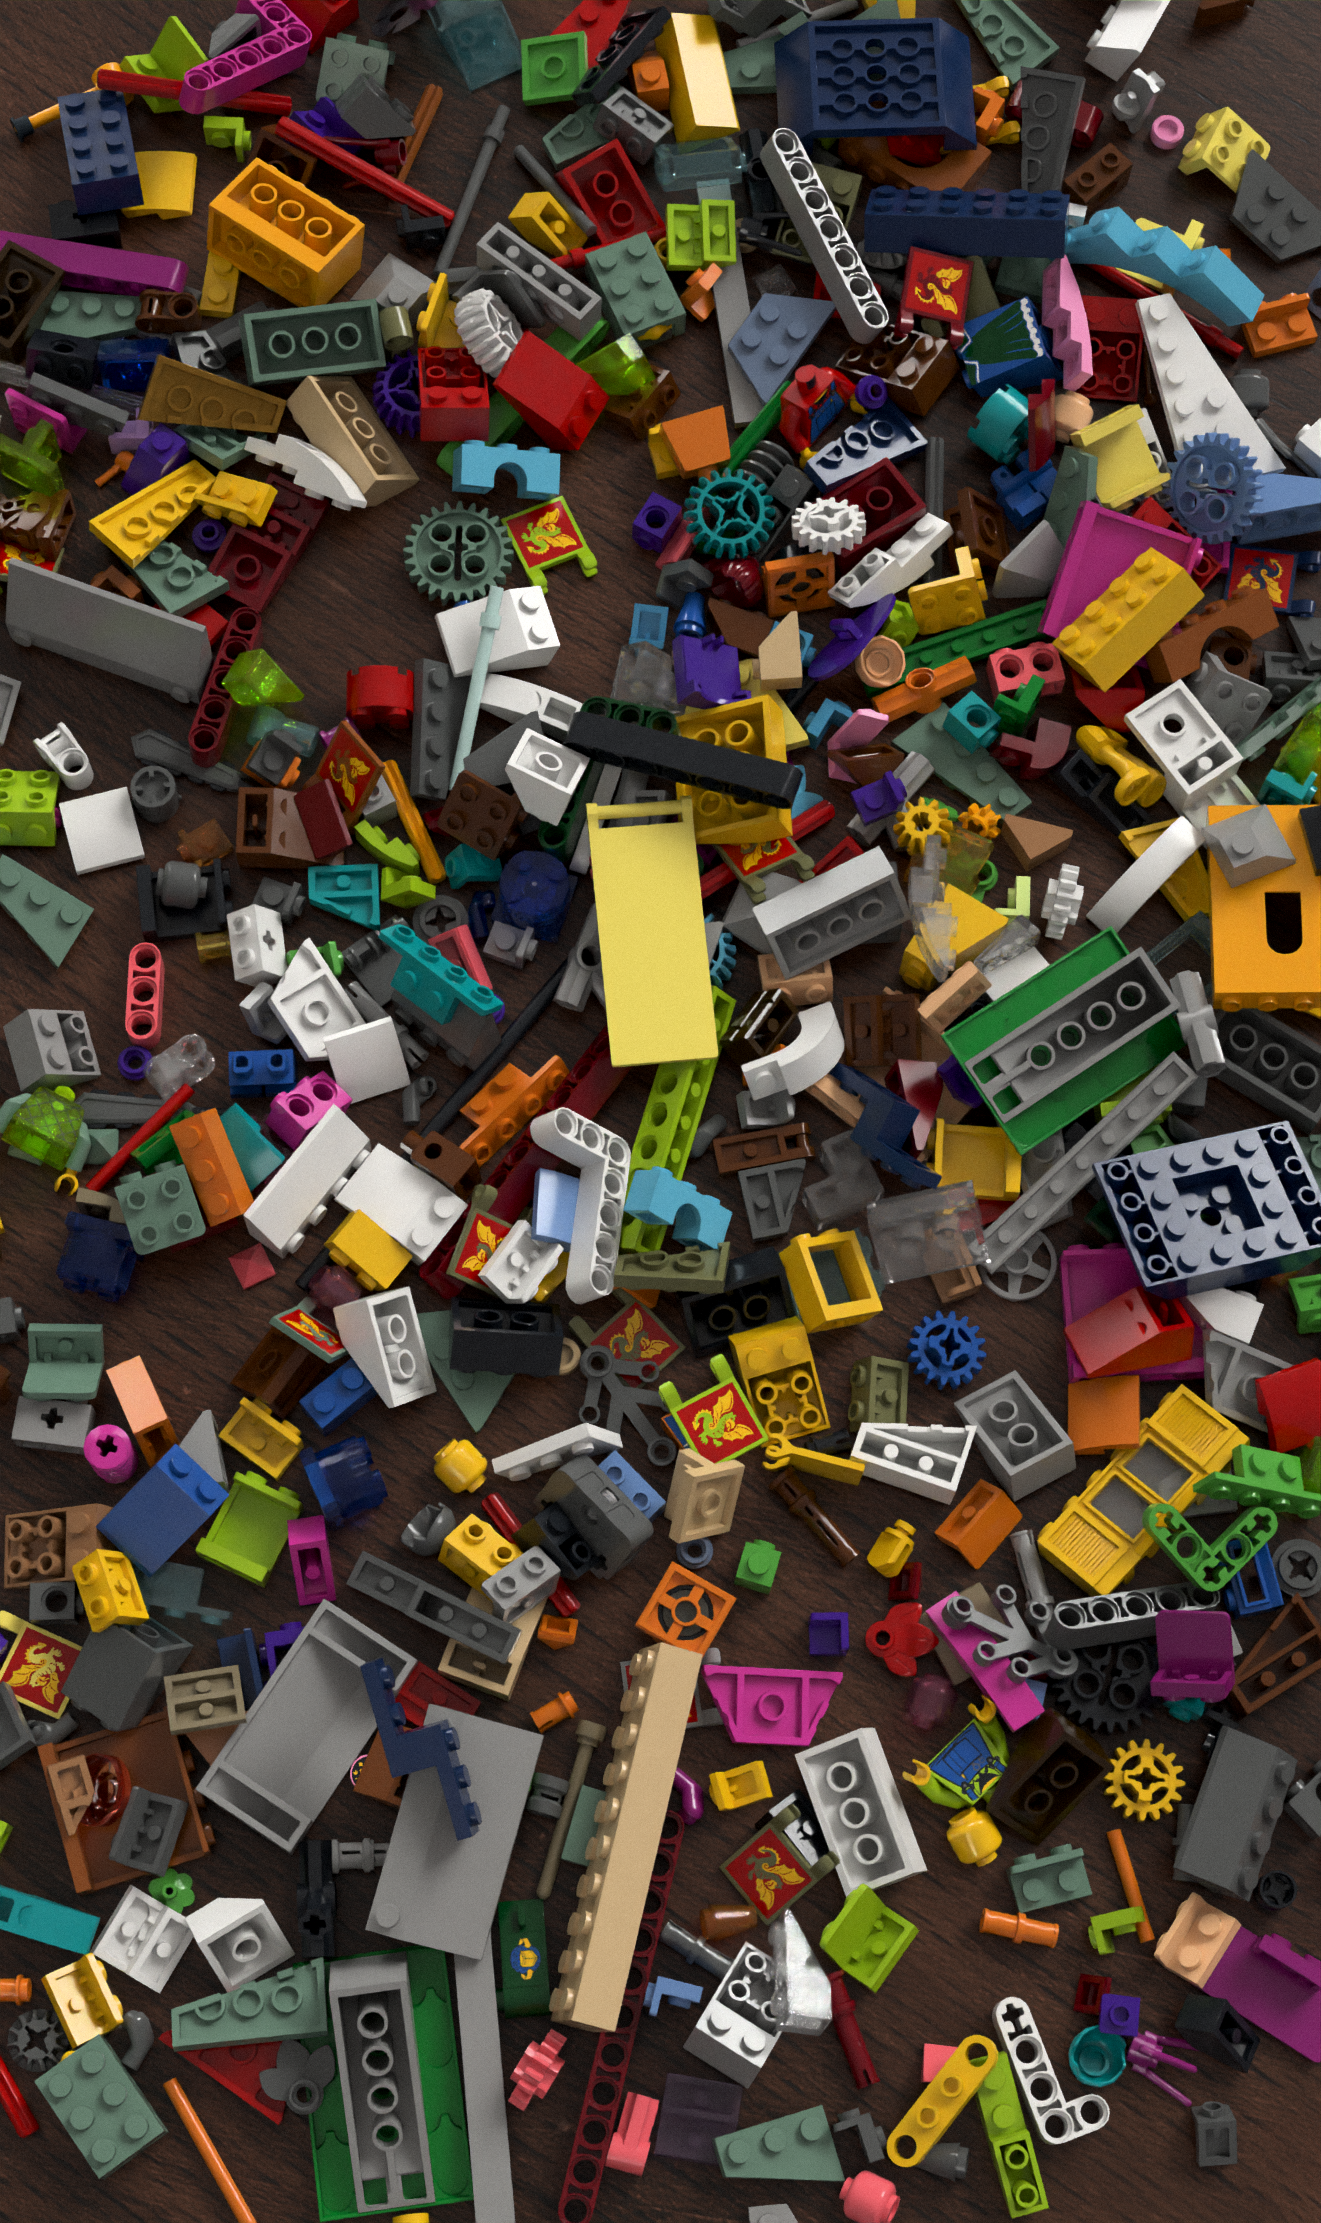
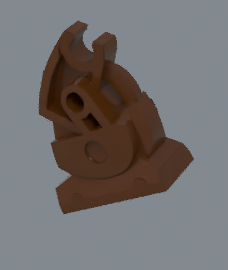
(38, 521)

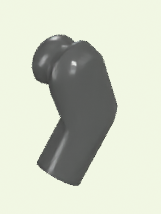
(414, 1096)
(705, 1134)
(53, 1732)
(141, 2038)

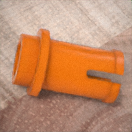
(554, 1711)
(16, 1990)

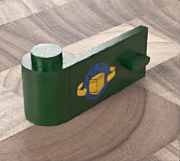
(523, 1960)

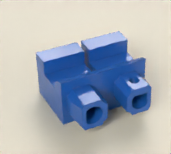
(1025, 494)
(265, 1067)

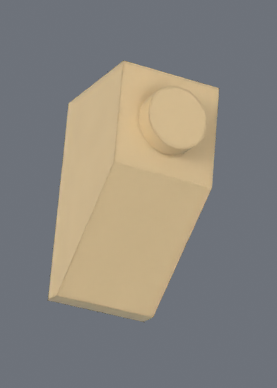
(780, 657)

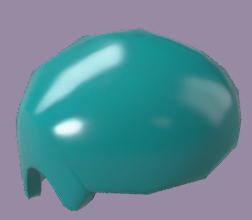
(1097, 2057)

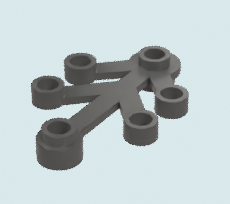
(624, 1399)
(1015, 1635)

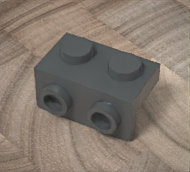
(148, 1831)

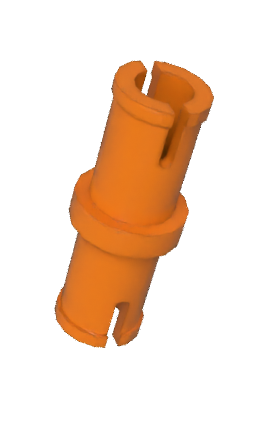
(1019, 1928)

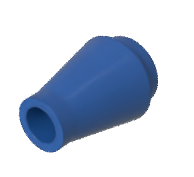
(691, 617)

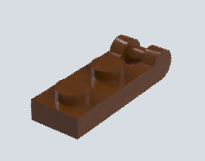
(762, 1148)

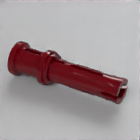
(849, 2032)

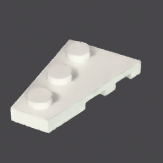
(556, 1451)

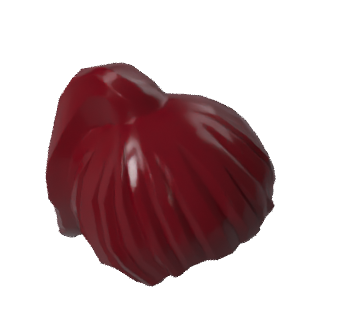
(736, 580)

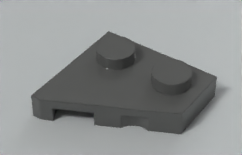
(770, 1197)

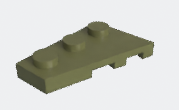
(687, 1271)

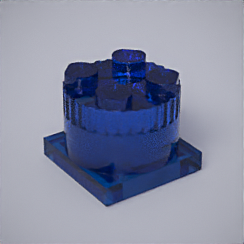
(535, 894)
(97, 1257)
(343, 1480)

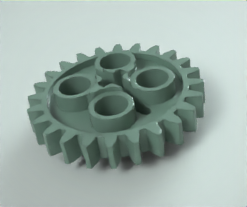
(426, 553)

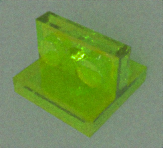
(35, 461)

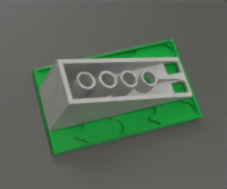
(1067, 1038)
(395, 2108)

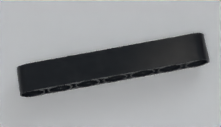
(684, 760)

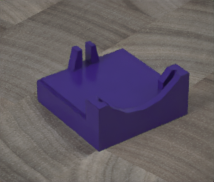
(706, 672)

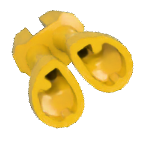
(1137, 779)

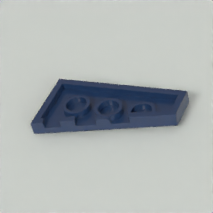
(877, 436)

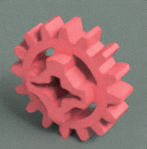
(537, 2069)

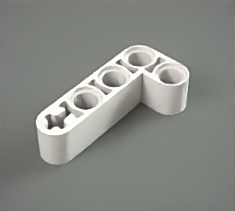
(1041, 2068)

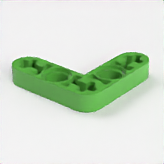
(1204, 1555)

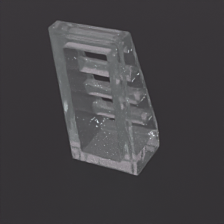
(1012, 942)

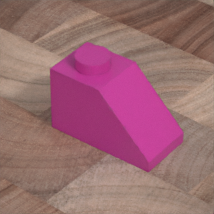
(311, 1560)

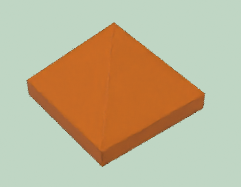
(557, 1631)

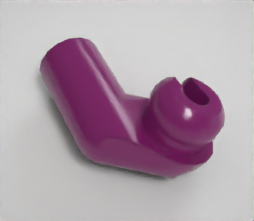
(692, 1797)

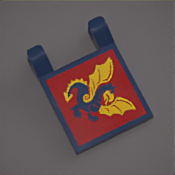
(1275, 572)

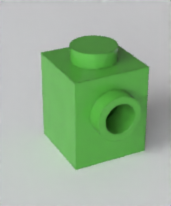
(758, 1566)

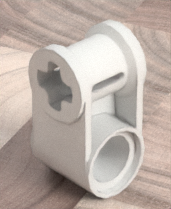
(62, 753)

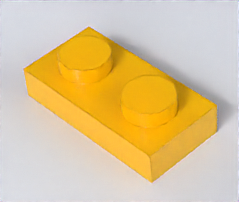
(219, 288)

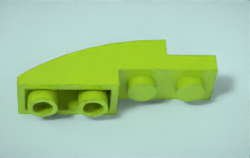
(1009, 2140)

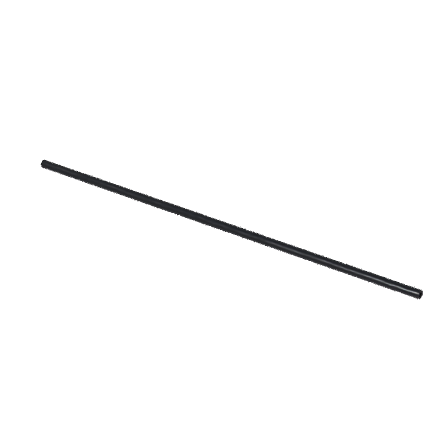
(519, 1027)

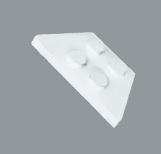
(312, 1003)

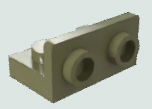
(878, 1392)

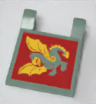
(310, 1332)

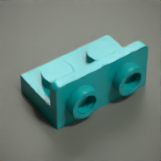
(1283, 789)

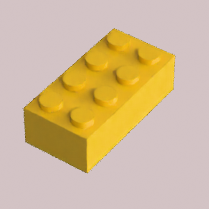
(1128, 619)

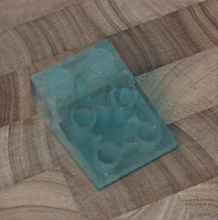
(478, 39)

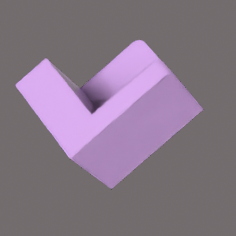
(131, 436)

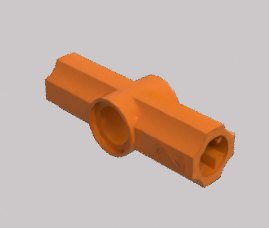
(925, 689)

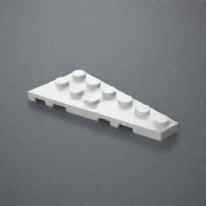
(1194, 388)

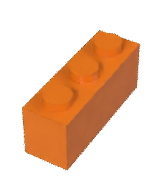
(212, 1166)

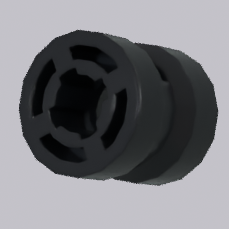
(1281, 1888)

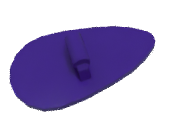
(850, 639)

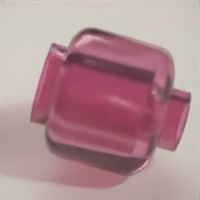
(333, 1288)
(931, 1701)

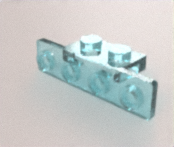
(178, 1590)

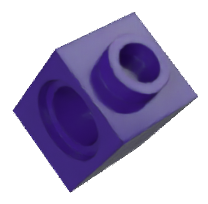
(656, 510)

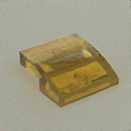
(964, 861)

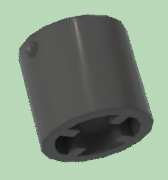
(154, 794)

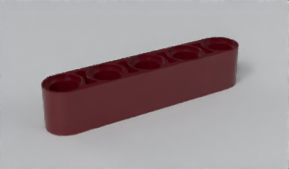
(220, 700)

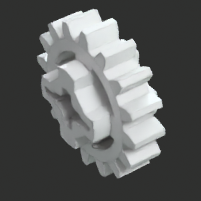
(828, 525)
(1062, 901)

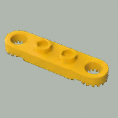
(942, 2101)

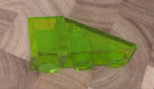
(1303, 748)

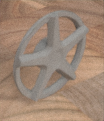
(1022, 1264)

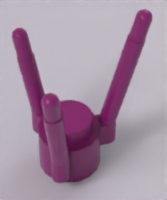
(1145, 2052)

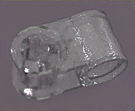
(178, 1066)

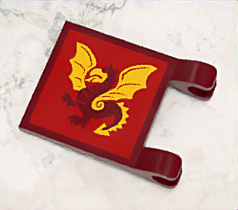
(935, 289)

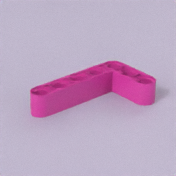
(240, 70)

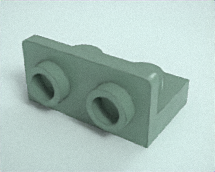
(1049, 1879)

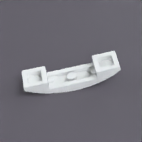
(1146, 875)

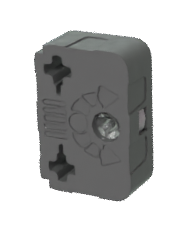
(599, 1512)

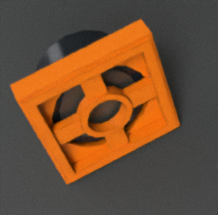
(798, 580)
(685, 1612)

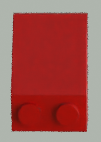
(610, 193)
(550, 393)

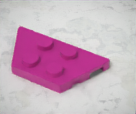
(770, 1703)

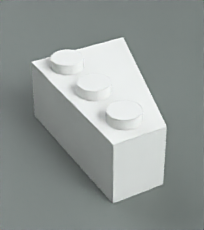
(914, 1456)

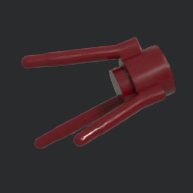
(387, 152)

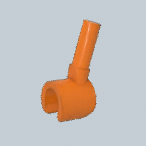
(122, 462)

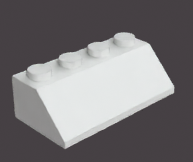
(1123, 35)
(307, 1183)
(860, 1811)

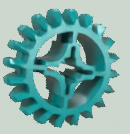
(716, 508)

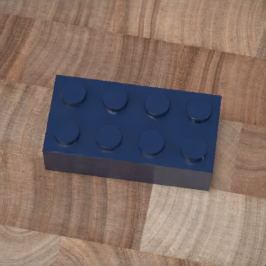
(100, 151)

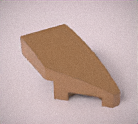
(71, 1789)

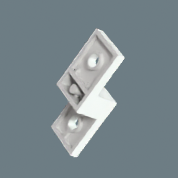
(1196, 761)

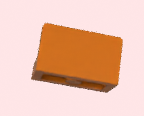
(979, 1523)

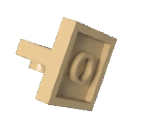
(702, 1496)

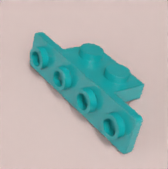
(433, 980)

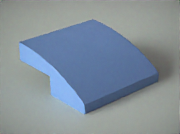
(554, 1207)

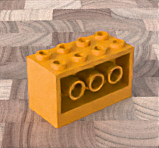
(285, 235)

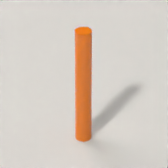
(1129, 1882)

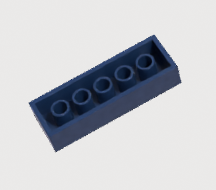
(967, 222)

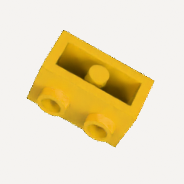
(367, 1251)
(476, 1552)

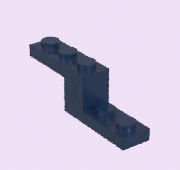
(885, 1127)
(421, 1748)

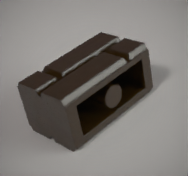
(759, 1026)

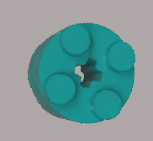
(1002, 425)

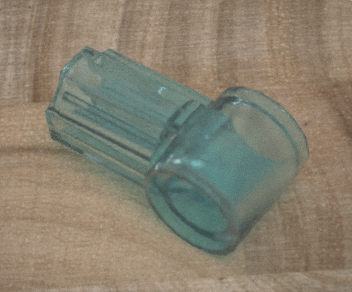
(268, 719)

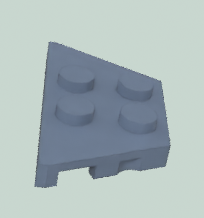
(777, 339)

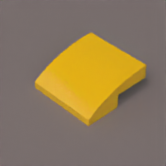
(166, 184)

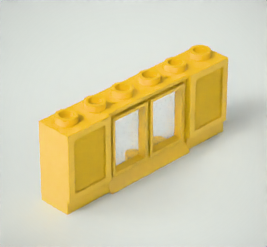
(1102, 1530)

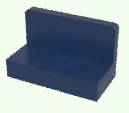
(243, 1651)

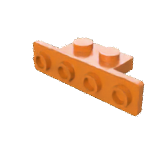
(508, 1105)

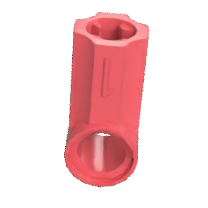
(631, 2141)

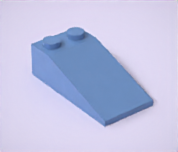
(1288, 508)

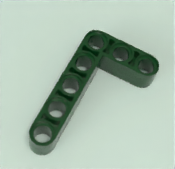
(573, 822)

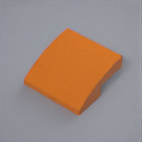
(1104, 1414)

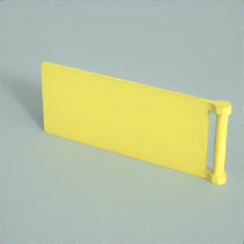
(652, 935)

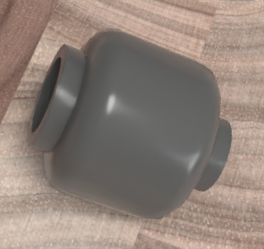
(1251, 389)
(180, 884)

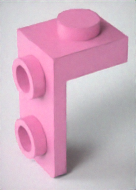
(856, 731)

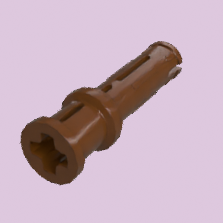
(845, 1551)

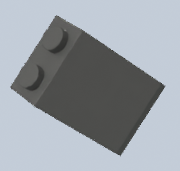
(491, 758)
(124, 1672)

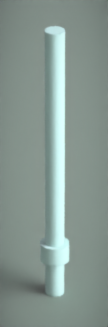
(489, 622)

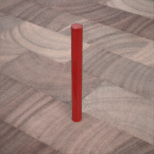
(110, 1169)

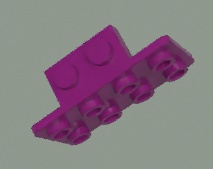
(1272, 1989)

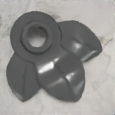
(299, 2069)

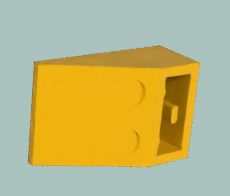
(780, 1378)

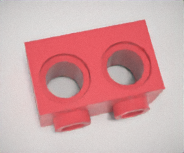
(1022, 664)

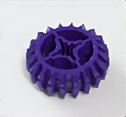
(394, 401)

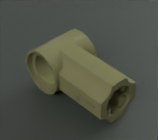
(395, 332)

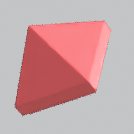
(252, 1266)

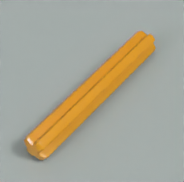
(413, 823)

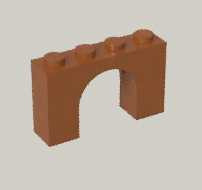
(872, 155)

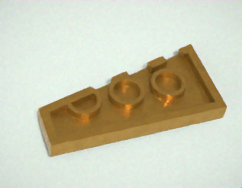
(200, 398)

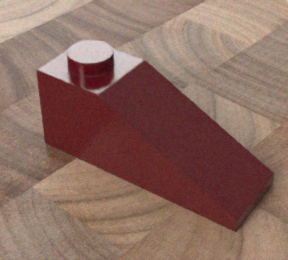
(922, 1087)

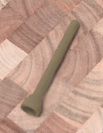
(589, 1737)

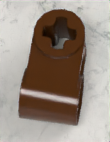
(165, 312)

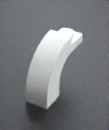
(801, 1062)

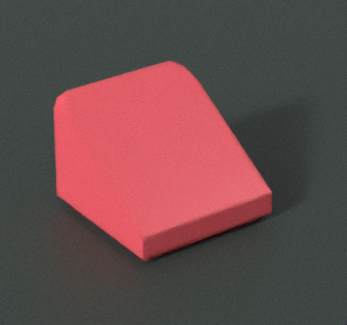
(933, 2060)

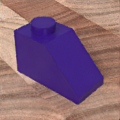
(155, 458)

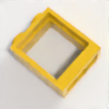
(807, 1287)

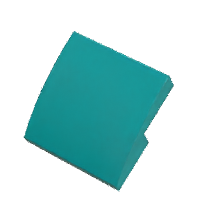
(253, 1151)

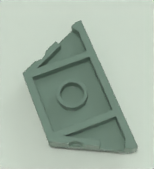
(472, 1392)

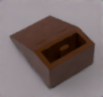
(911, 367)
(273, 832)

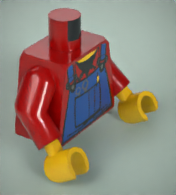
(812, 405)

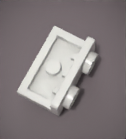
(519, 1265)

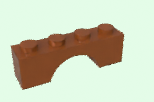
(1241, 617)

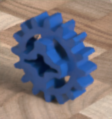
(931, 1348)

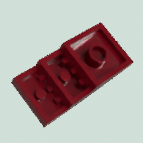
(262, 557)

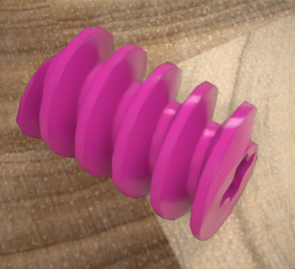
(101, 1453)

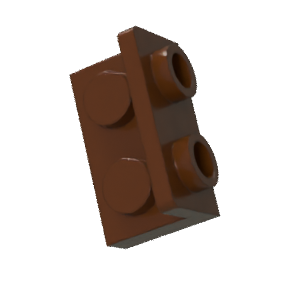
(644, 405)

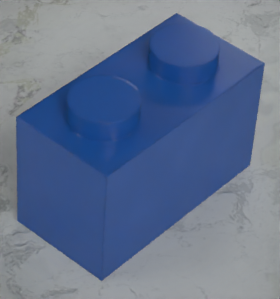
(337, 1397)

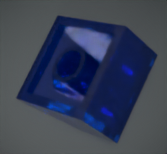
(129, 363)

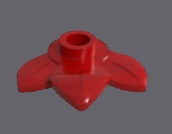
(906, 1641)

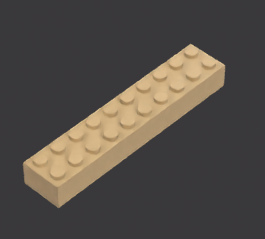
(626, 1838)

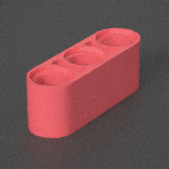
(143, 980)

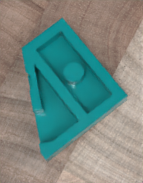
(347, 892)

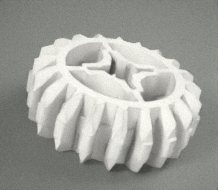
(487, 329)

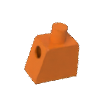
(698, 442)

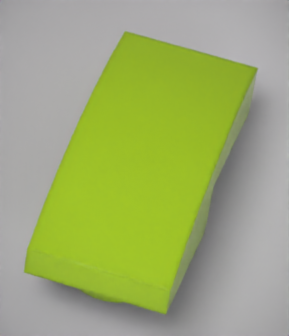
(393, 854)

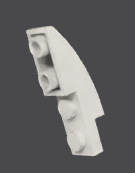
(311, 469)
(896, 568)
(515, 698)

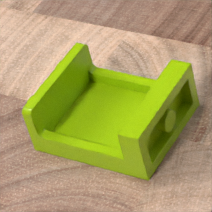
(251, 1528)

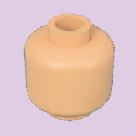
(1071, 414)

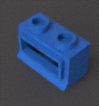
(1235, 1596)

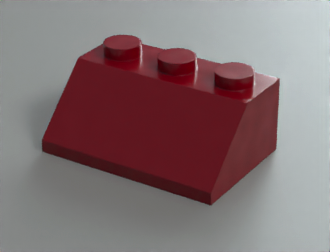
(888, 506)

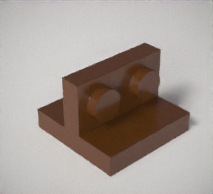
(980, 526)
(278, 1372)

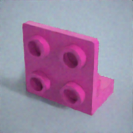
(28, 412)

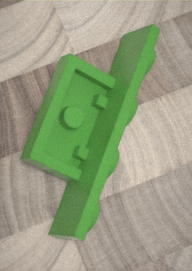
(1263, 1480)

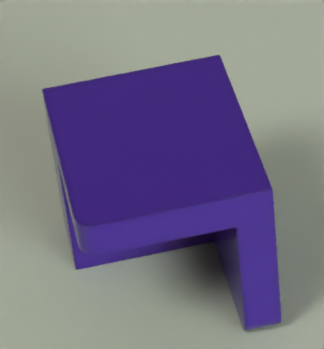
(828, 1634)

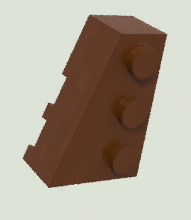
(1278, 1659)

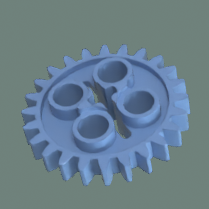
(1219, 456)

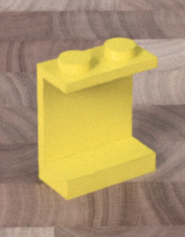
(1123, 456)

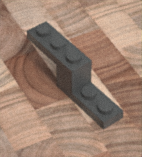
(434, 1607)

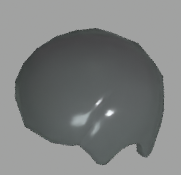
(428, 1530)

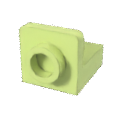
(1017, 900)

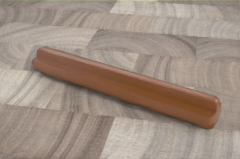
(422, 119)

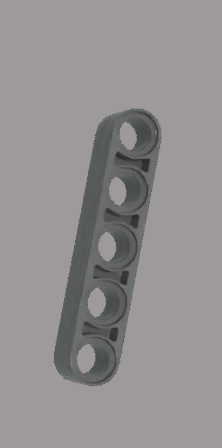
(1121, 1614)

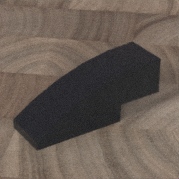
(1095, 793)

